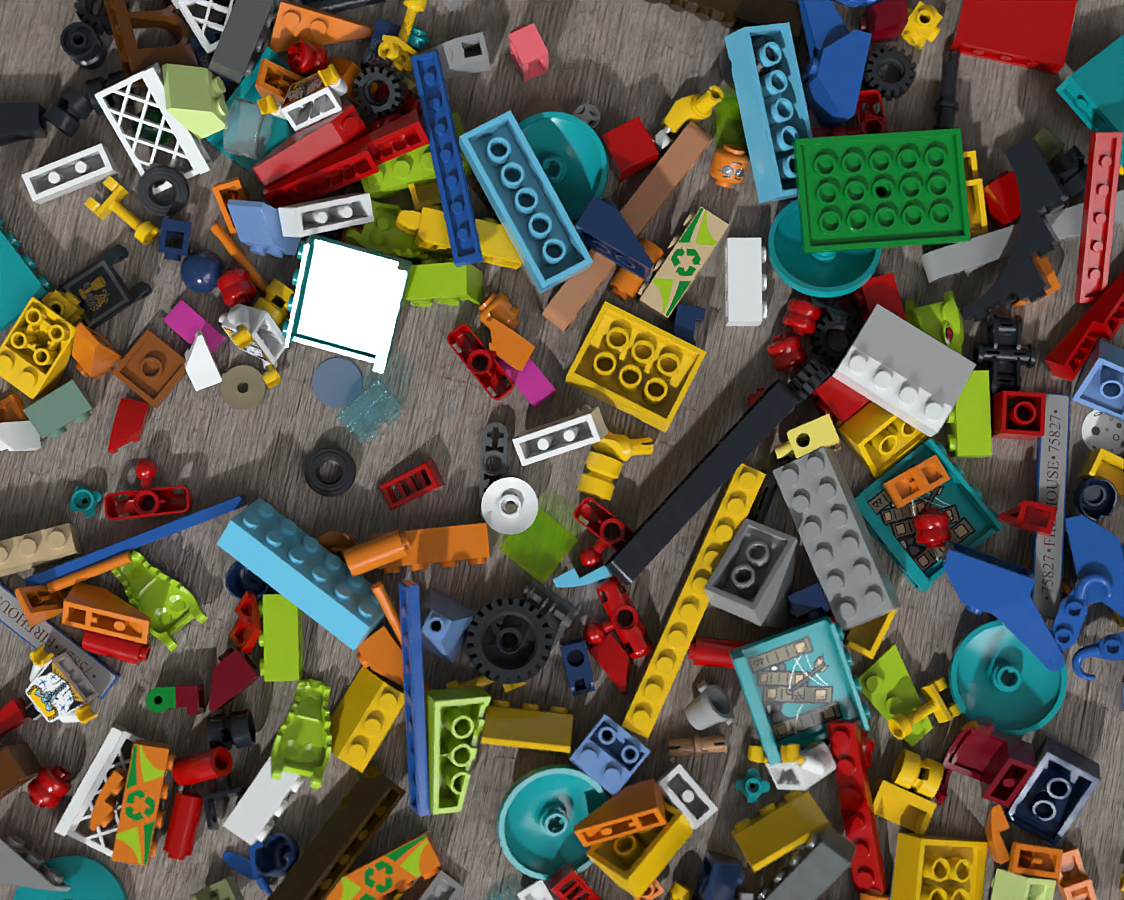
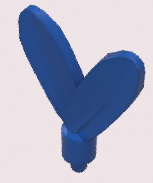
(247, 867)

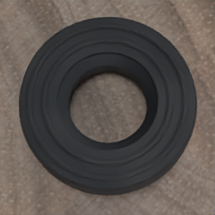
(168, 174)
(313, 465)

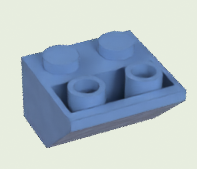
(609, 754)

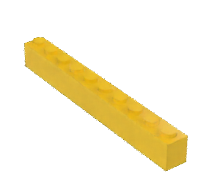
(690, 602)

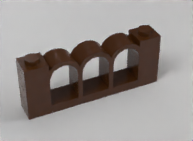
(134, 59)

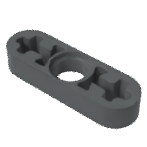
(487, 441)

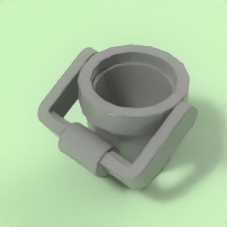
(709, 707)

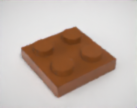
(151, 369)

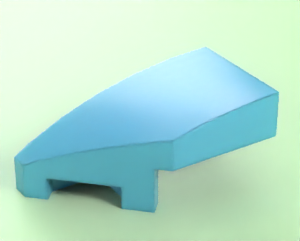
(571, 579)

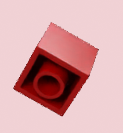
(630, 149)
(1003, 199)
(837, 400)
(1018, 415)

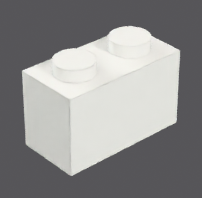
(686, 796)

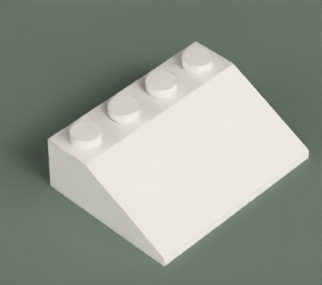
(904, 371)

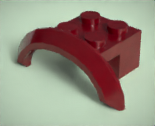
(991, 757)

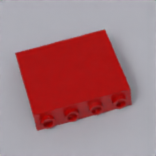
(1016, 32)

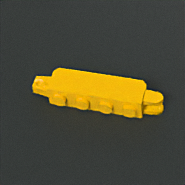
(432, 235)

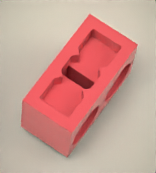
(528, 51)

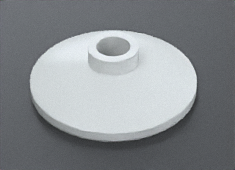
(495, 501)

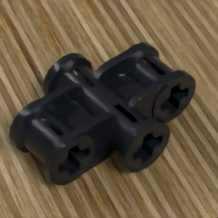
(1004, 353)

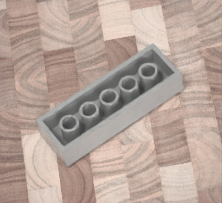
(836, 538)

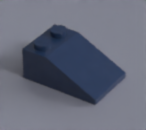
(608, 234)
(1054, 791)
(718, 877)

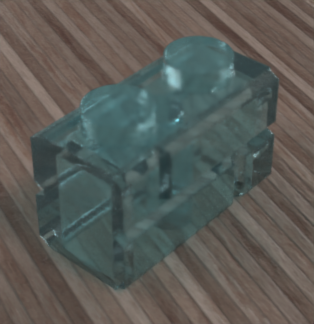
(370, 412)

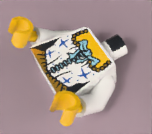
(308, 99)
(257, 334)
(58, 689)
(799, 766)

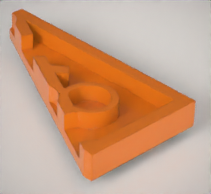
(314, 25)

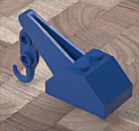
(836, 62)
(1098, 552)
(1005, 590)

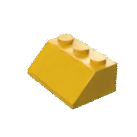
(879, 438)
(364, 718)
(528, 726)
(779, 828)
(640, 857)

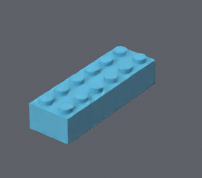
(770, 107)
(525, 201)
(303, 572)

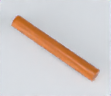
(239, 256)
(89, 572)
(388, 608)

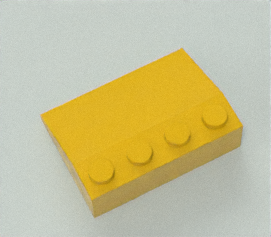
(635, 366)
(938, 868)

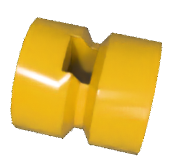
(274, 290)
(599, 476)
(907, 770)

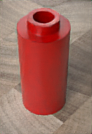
(116, 647)
(713, 651)
(202, 766)
(183, 825)

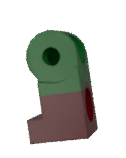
(169, 697)

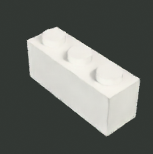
(70, 173)
(326, 214)
(744, 282)
(560, 436)
(261, 803)

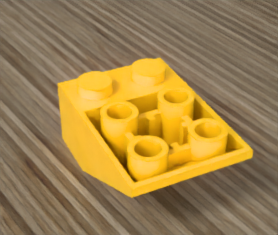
(37, 350)

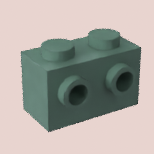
(59, 408)

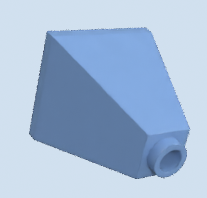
(454, 620)

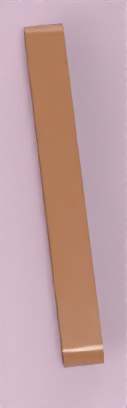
(638, 214)

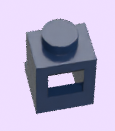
(174, 228)
(809, 603)

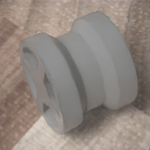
(588, 113)

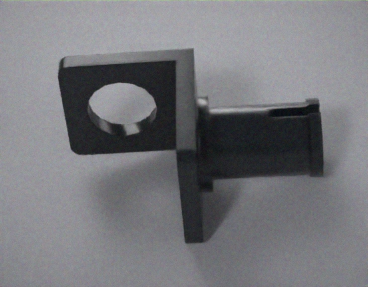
(223, 790)

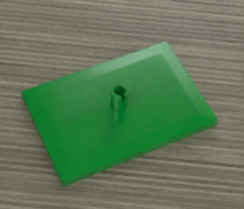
(916, 183)

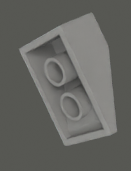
(751, 571)

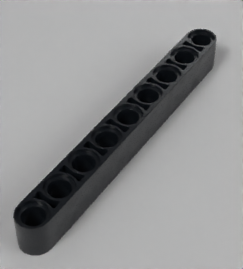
(702, 482)

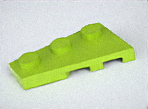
(892, 691)

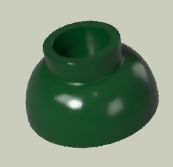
(149, 132)

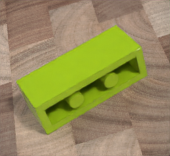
(971, 419)
(281, 639)

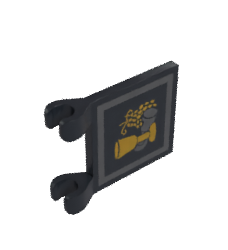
(102, 289)

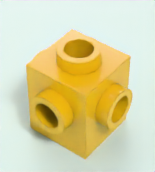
(921, 25)
(65, 305)

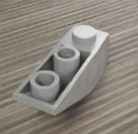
(461, 56)
(26, 867)

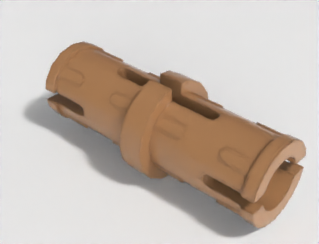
(697, 745)

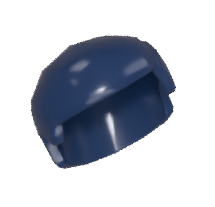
(201, 271)
(1095, 497)
(241, 579)
(277, 855)

